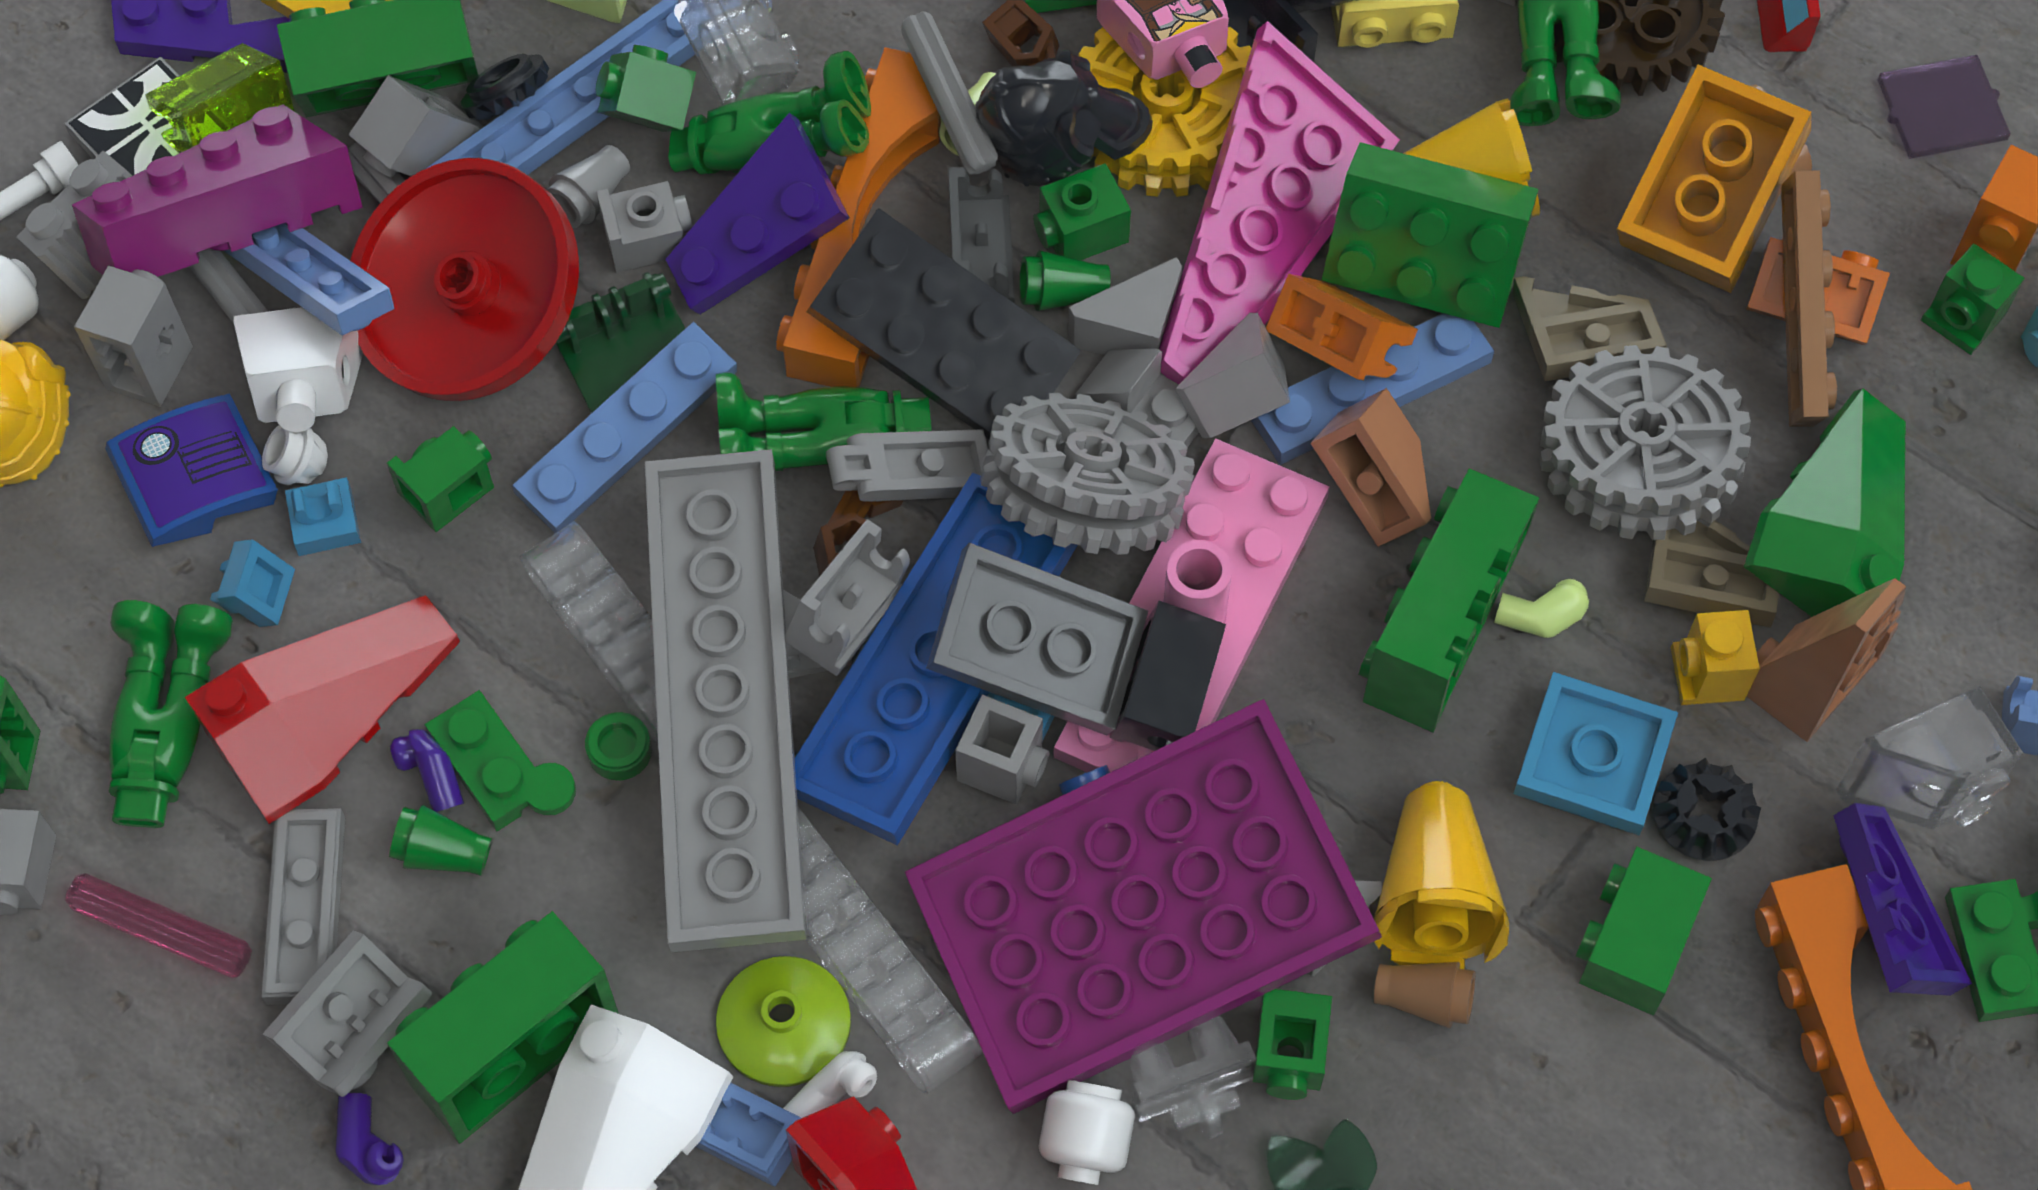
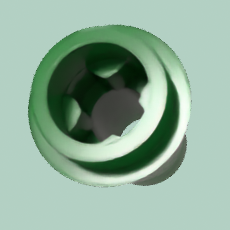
(1059, 281)
(437, 843)

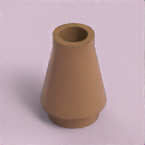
(1428, 991)

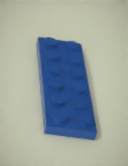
(891, 716)

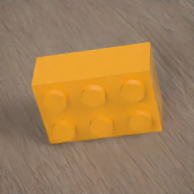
(1714, 178)

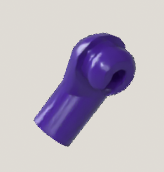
(434, 766)
(361, 1149)

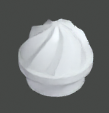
(294, 456)

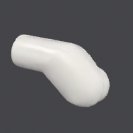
(842, 1075)

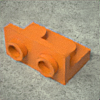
(1851, 297)

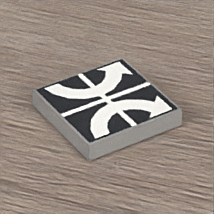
(124, 123)

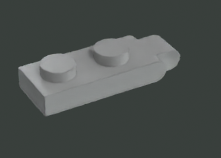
(907, 464)

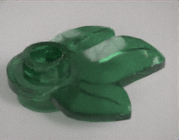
(1342, 1164)

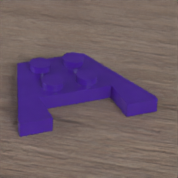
(189, 29)

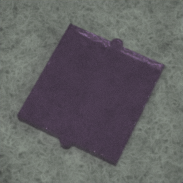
(1943, 106)

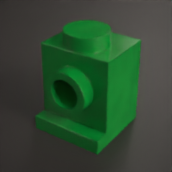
(1972, 299)
(443, 476)
(1296, 1021)

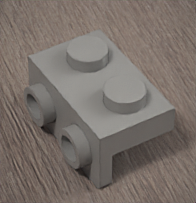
(346, 1015)

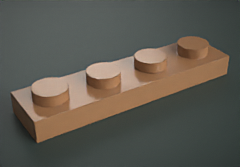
(1806, 273)

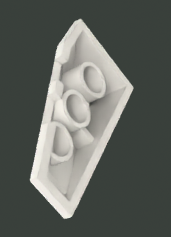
(622, 1107)

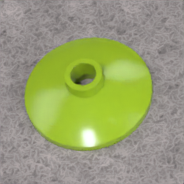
(788, 1050)

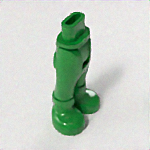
(1586, 91)
(738, 129)
(829, 411)
(150, 744)

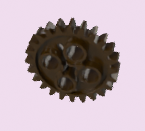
(1628, 53)

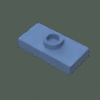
(750, 1135)

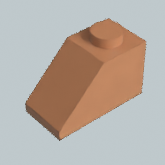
(1377, 466)

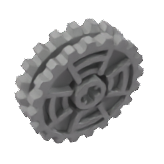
(1644, 442)
(1087, 473)

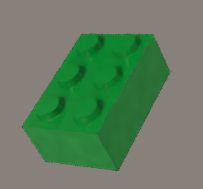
(347, 54)
(1429, 234)
(501, 1025)

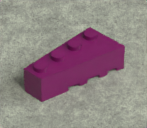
(218, 194)

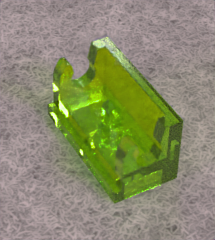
(219, 95)

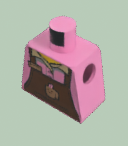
(1169, 35)

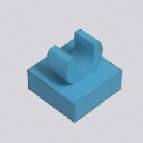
(322, 516)
(254, 583)

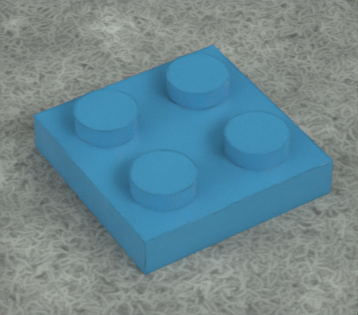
(1596, 753)

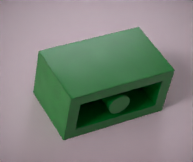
(1643, 931)

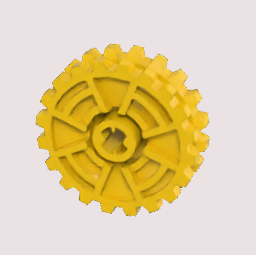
(1186, 119)

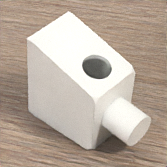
(296, 366)

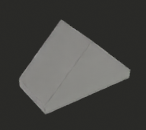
(1128, 313)
(1236, 380)

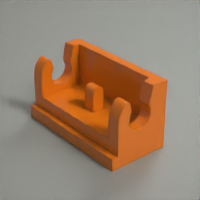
(1337, 327)

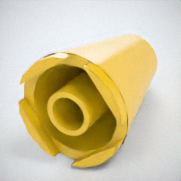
(1484, 144)
(1440, 884)

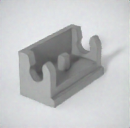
(847, 601)

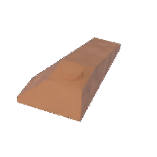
(1825, 658)

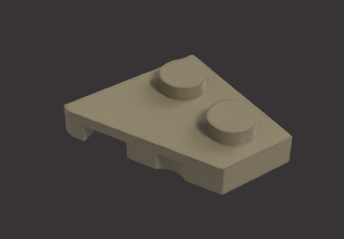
(1583, 323)
(1708, 575)

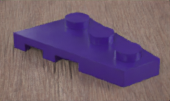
(758, 220)
(1898, 910)

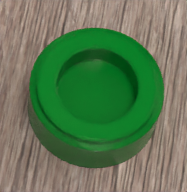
(618, 746)

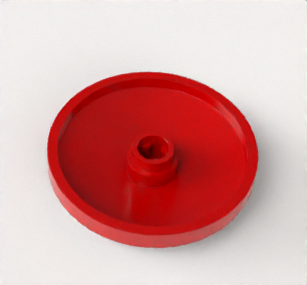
(475, 278)

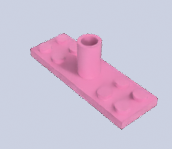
(1224, 563)

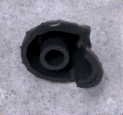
(1053, 117)

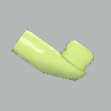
(1549, 613)

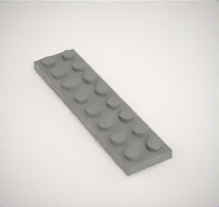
(723, 703)

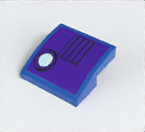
(190, 469)

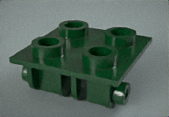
(618, 336)

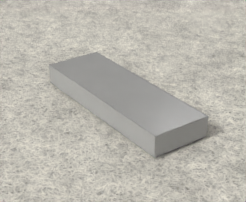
(302, 900)

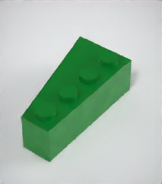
(1447, 599)

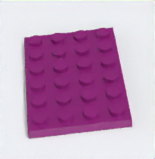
(1140, 906)

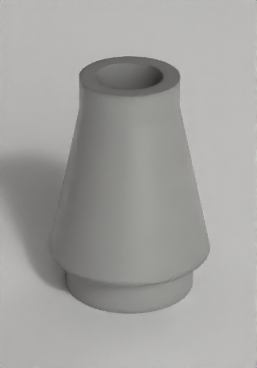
(577, 185)

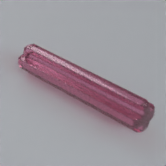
(158, 925)

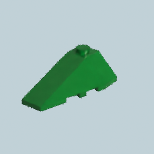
(1841, 515)

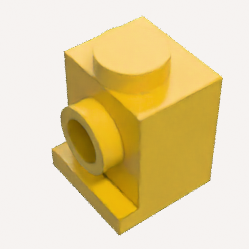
(1716, 658)

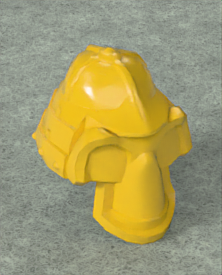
(31, 411)

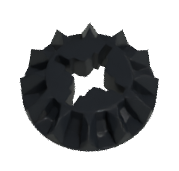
(504, 85)
(1701, 835)

